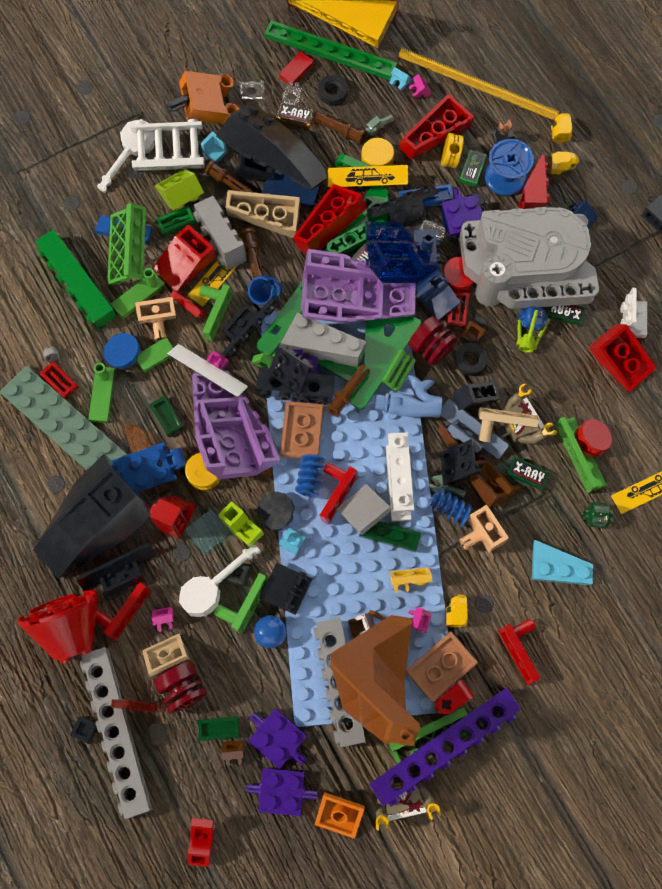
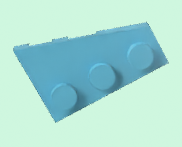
(557, 566)

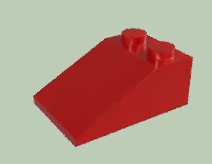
(623, 356)

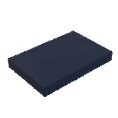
(283, 186)

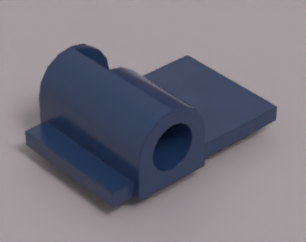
(437, 294)

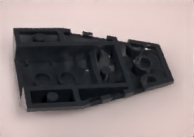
(267, 140)

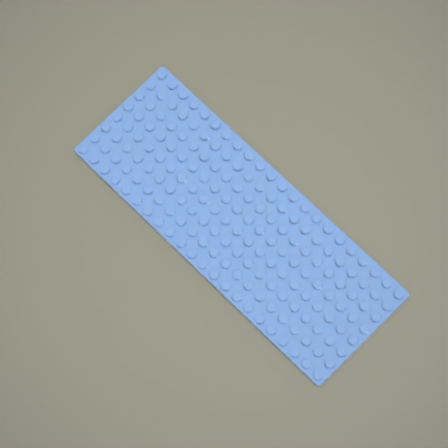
(346, 569)

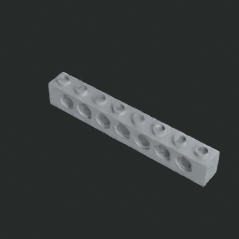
(141, 803)

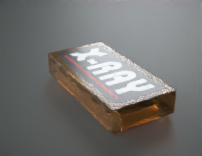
(295, 114)

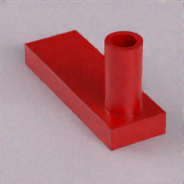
(347, 480)
(115, 626)
(510, 636)

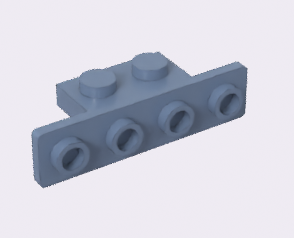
(467, 427)

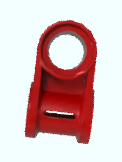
(455, 696)

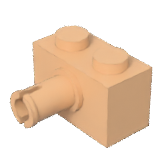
(156, 312)
(485, 529)

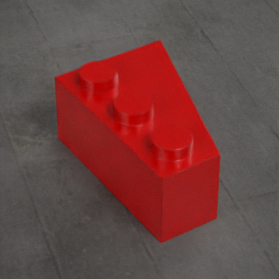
(172, 515)

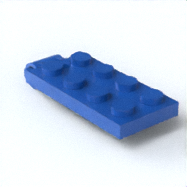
(142, 469)

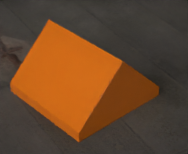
(339, 815)

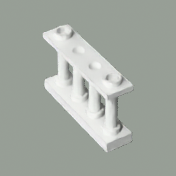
(177, 161)
(399, 477)

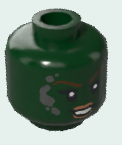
(598, 515)

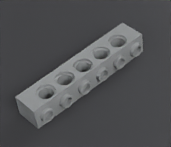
(334, 629)

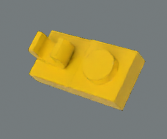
(415, 576)

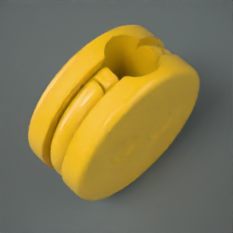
(452, 150)
(377, 152)
(198, 475)

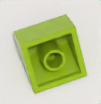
(180, 189)

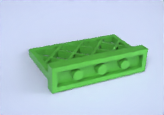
(134, 244)

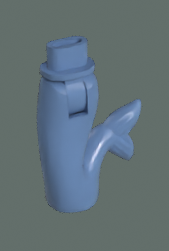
(405, 405)

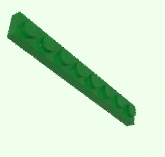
(330, 50)

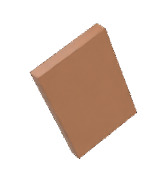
(301, 429)
(441, 667)

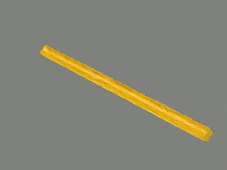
(483, 86)

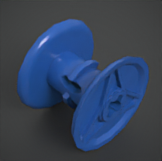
(508, 167)

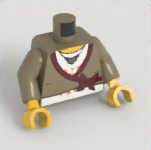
(522, 433)
(409, 805)

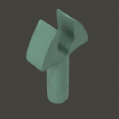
(376, 123)
(448, 488)

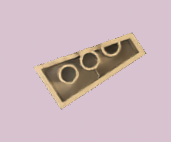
(265, 210)

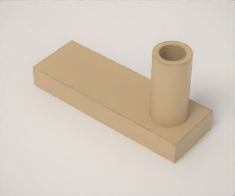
(490, 415)

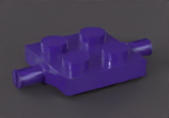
(460, 211)
(277, 738)
(281, 791)

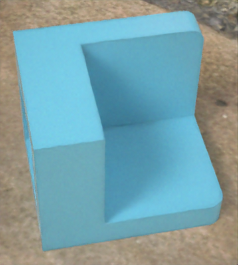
(213, 147)

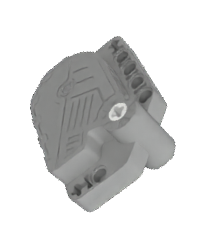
(529, 257)

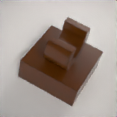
(233, 750)

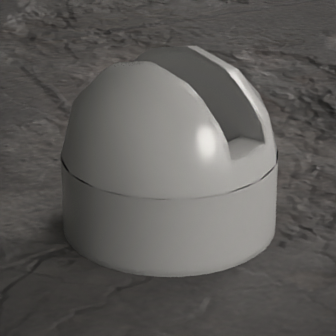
(50, 354)

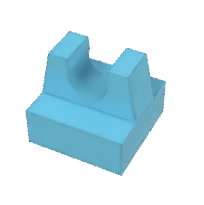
(398, 75)
(292, 541)

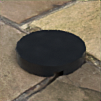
(275, 511)

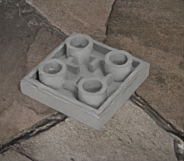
(364, 509)

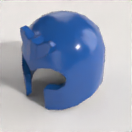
(264, 288)
(270, 632)

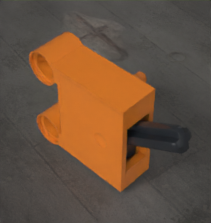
(204, 97)

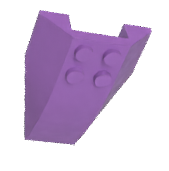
(350, 291)
(229, 432)

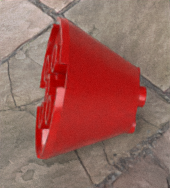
(63, 625)

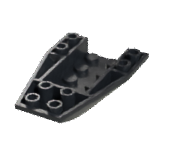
(92, 519)

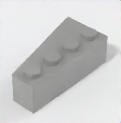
(222, 237)
(324, 341)

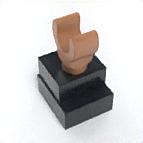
(503, 132)

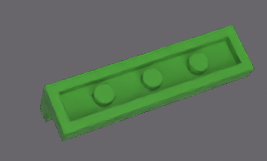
(585, 465)
(432, 727)

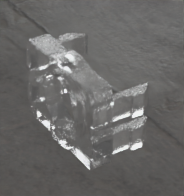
(257, 85)
(291, 89)
(439, 232)

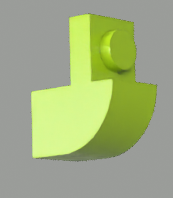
(240, 525)

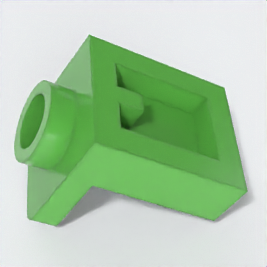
(263, 360)

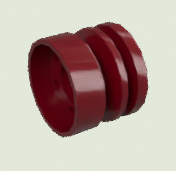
(437, 344)
(180, 687)

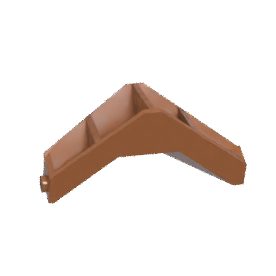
(372, 680)

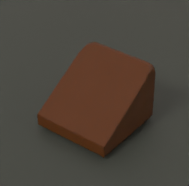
(474, 332)
(361, 624)

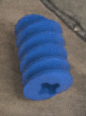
(308, 475)
(450, 506)

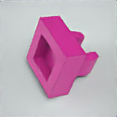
(421, 86)
(217, 360)
(163, 616)
(420, 619)

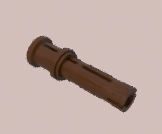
(348, 130)
(223, 175)
(251, 248)
(342, 397)

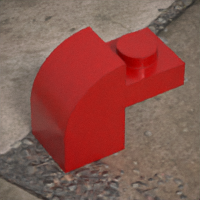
(201, 842)

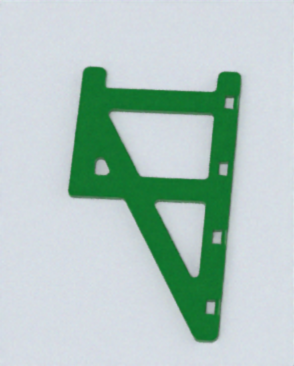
(379, 348)

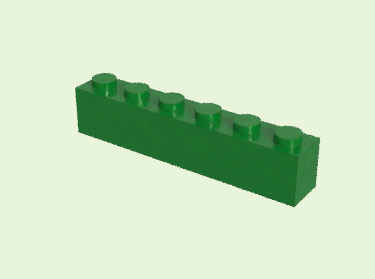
(75, 278)

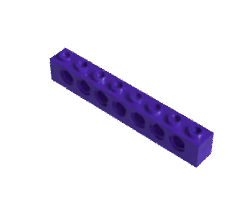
(502, 702)

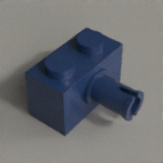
(428, 243)

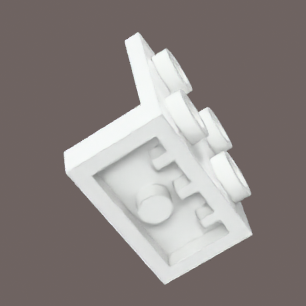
(634, 314)

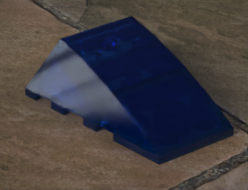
(394, 255)

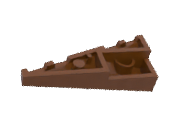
(490, 483)

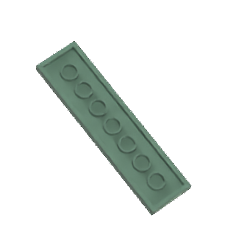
(59, 419)

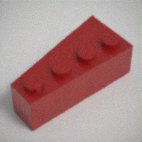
(433, 128)
(329, 218)

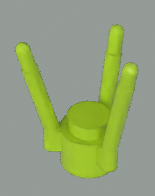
(528, 342)

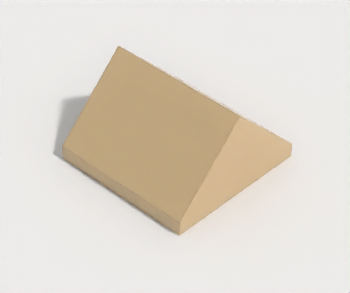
(165, 656)

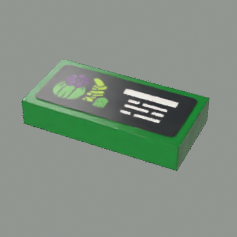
(472, 168)

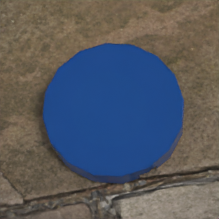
(122, 350)

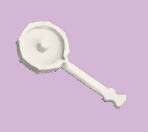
(130, 146)
(202, 595)

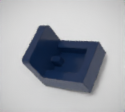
(585, 209)

